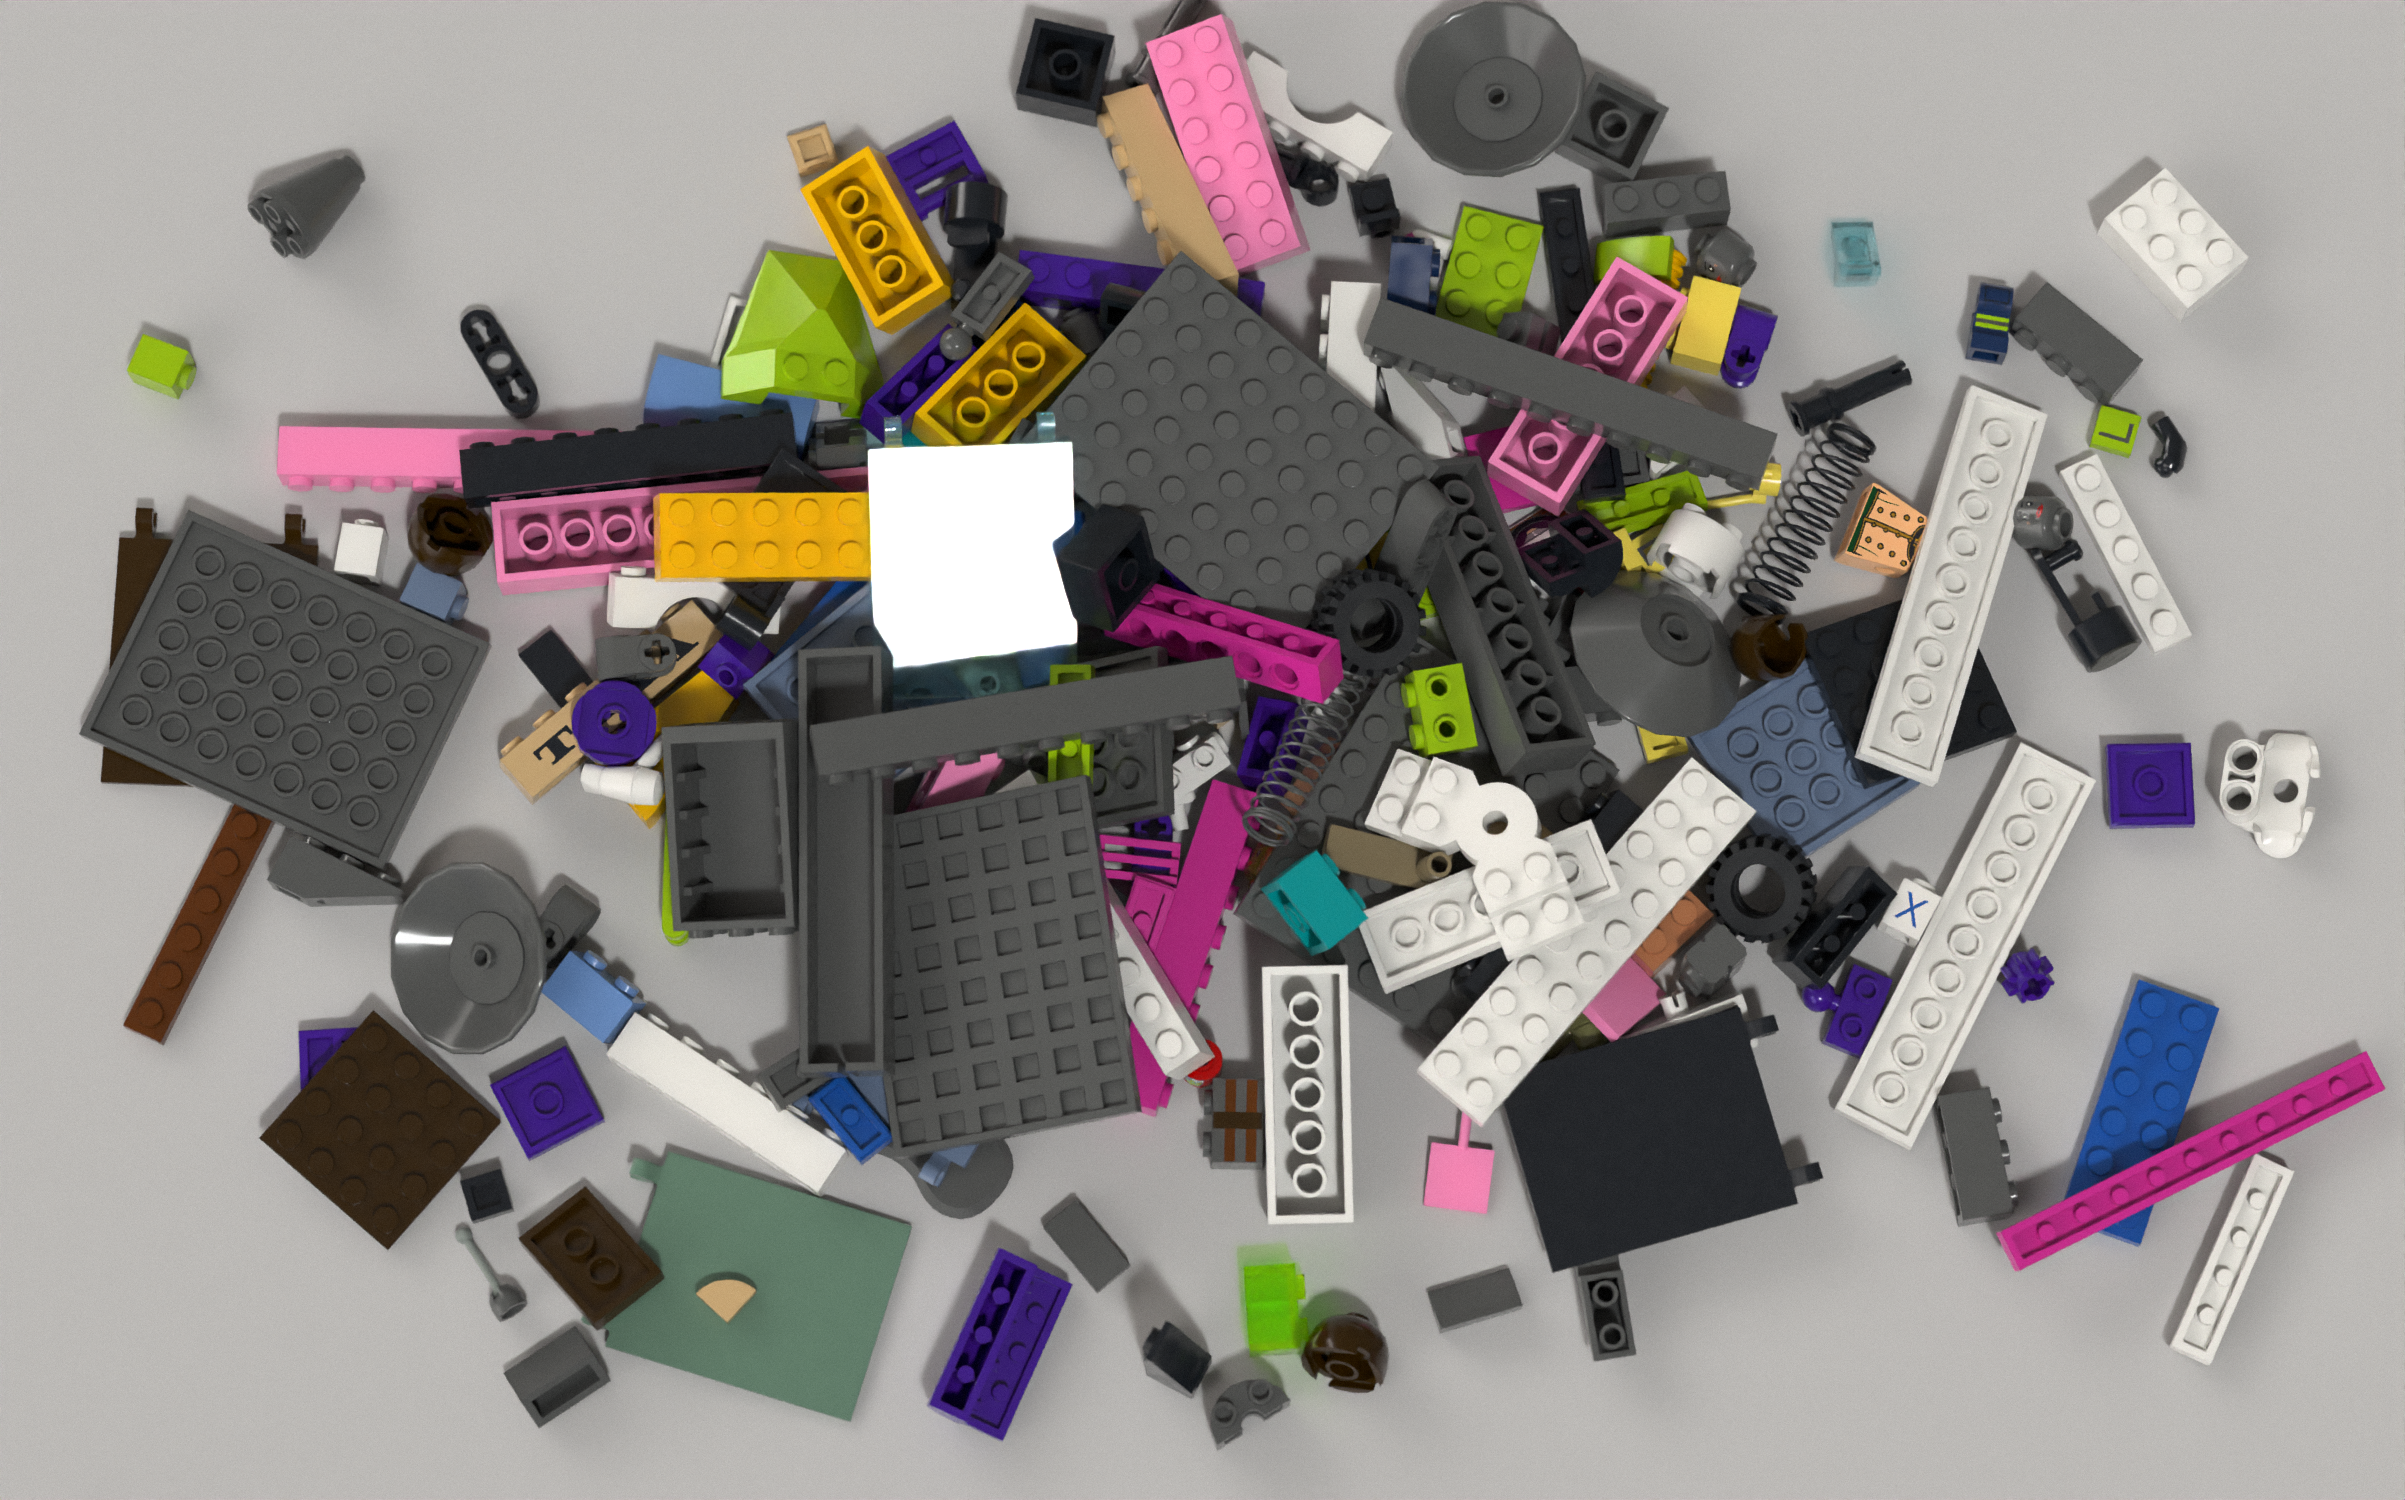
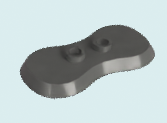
(963, 1190)

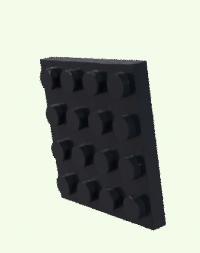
(1847, 666)

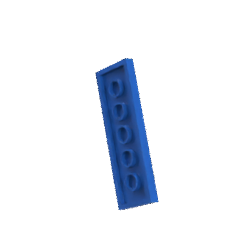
(2143, 1092)

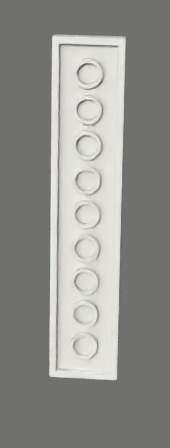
(1951, 586)
(1964, 946)
(1554, 984)

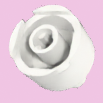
(1702, 550)

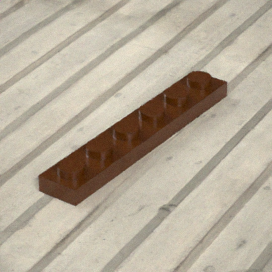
(198, 925)

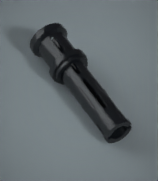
(1831, 403)

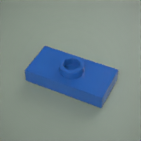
(851, 1119)

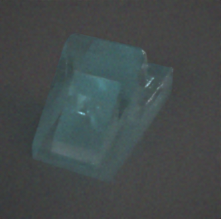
(1855, 254)

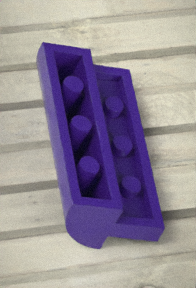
(999, 1345)

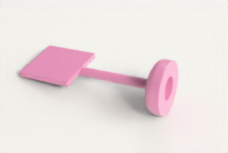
(1459, 1174)

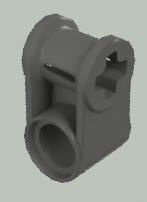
(625, 657)
(566, 921)

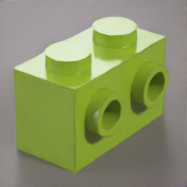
(1439, 711)

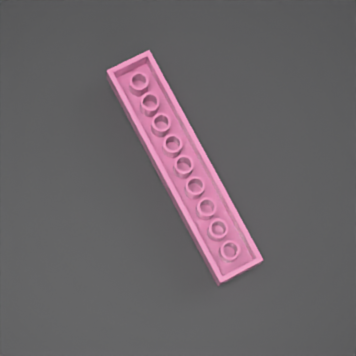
(588, 535)

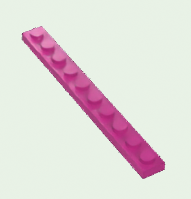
(2190, 1161)

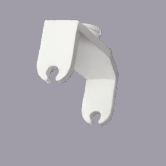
(1680, 1012)

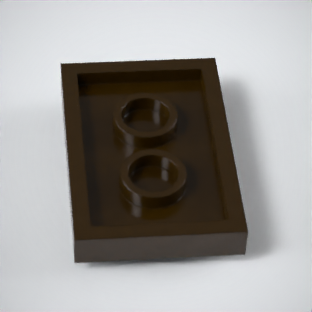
(591, 1258)

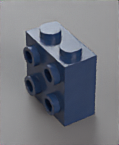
(1410, 269)

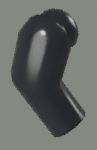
(2173, 449)

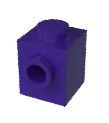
(734, 665)

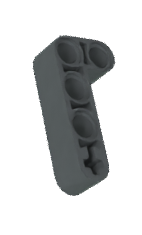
(1409, 550)

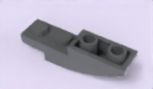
(1605, 1309)

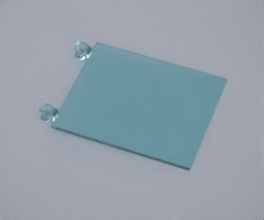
(970, 562)

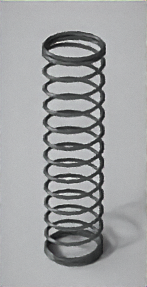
(1275, 815)

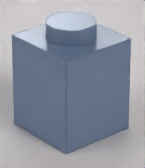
(435, 595)

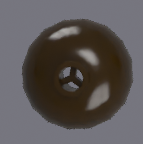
(448, 535)
(1348, 1352)

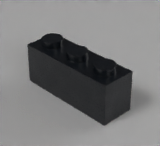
(1834, 927)

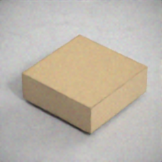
(813, 150)

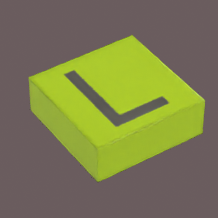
(2115, 431)

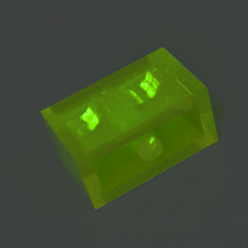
(1273, 1309)

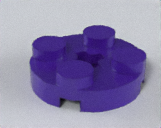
(598, 705)

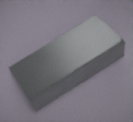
(1475, 1300)

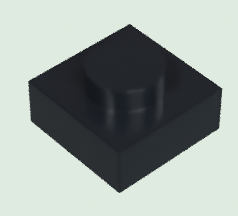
(487, 1196)

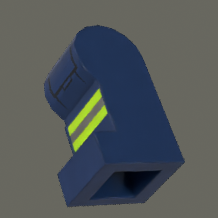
(1990, 324)

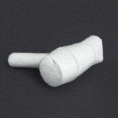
(628, 784)

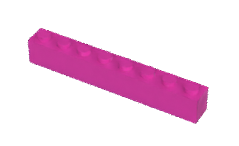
(1196, 917)

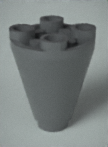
(306, 205)

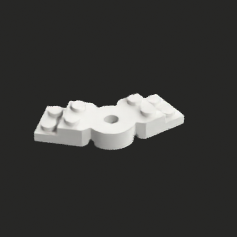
(1515, 871)

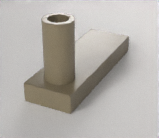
(1384, 858)

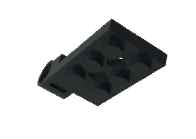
(758, 602)

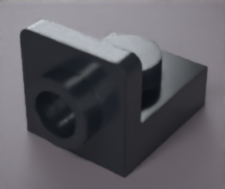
(1375, 208)

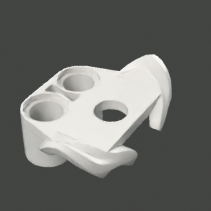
(2276, 825)

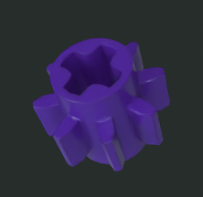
(2027, 976)

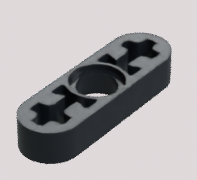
(495, 334)

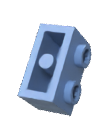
(593, 995)

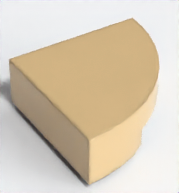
(726, 1297)

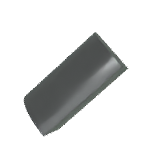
(557, 1377)

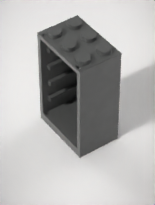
(733, 826)

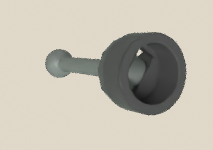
(505, 1299)

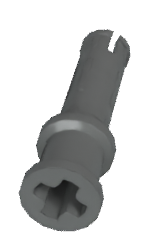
(1181, 16)

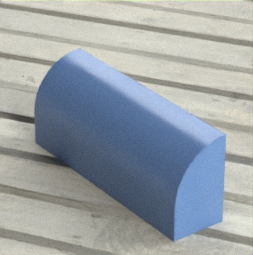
(694, 391)

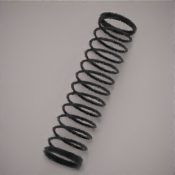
(1835, 440)

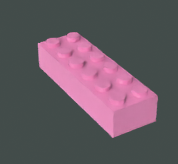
(1228, 142)
(1614, 335)

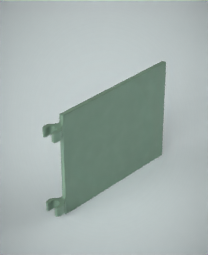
(816, 1274)

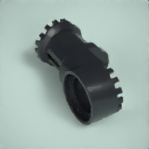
(1302, 171)

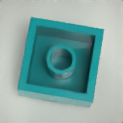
(1315, 902)

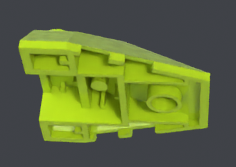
(802, 337)

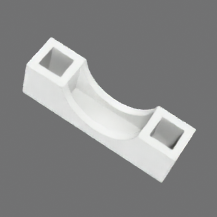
(1350, 145)
(640, 601)

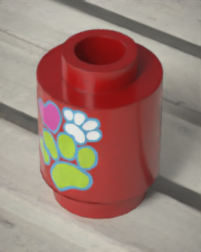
(1204, 1075)

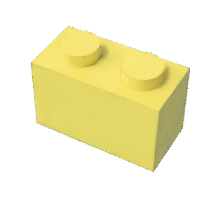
(1705, 326)

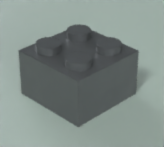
(1613, 130)

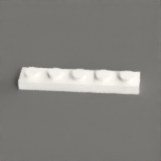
(2124, 555)
(2231, 1259)

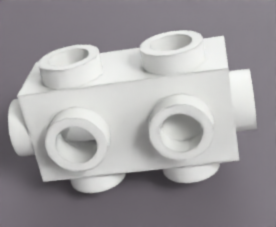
(1192, 766)

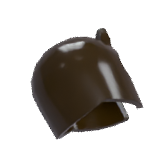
(1764, 651)

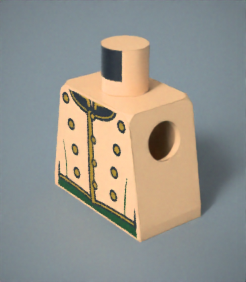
(1882, 534)

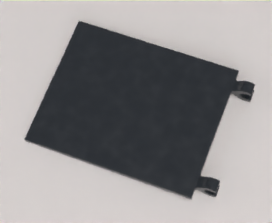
(1650, 1139)

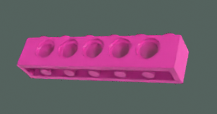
(1260, 647)

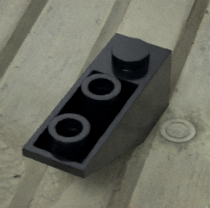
(1175, 1359)

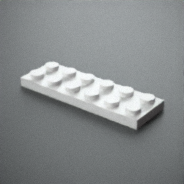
(1448, 920)

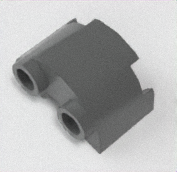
(838, 446)
(1242, 1401)

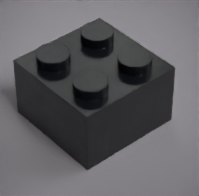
(1065, 72)
(1108, 568)

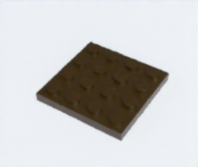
(380, 1130)

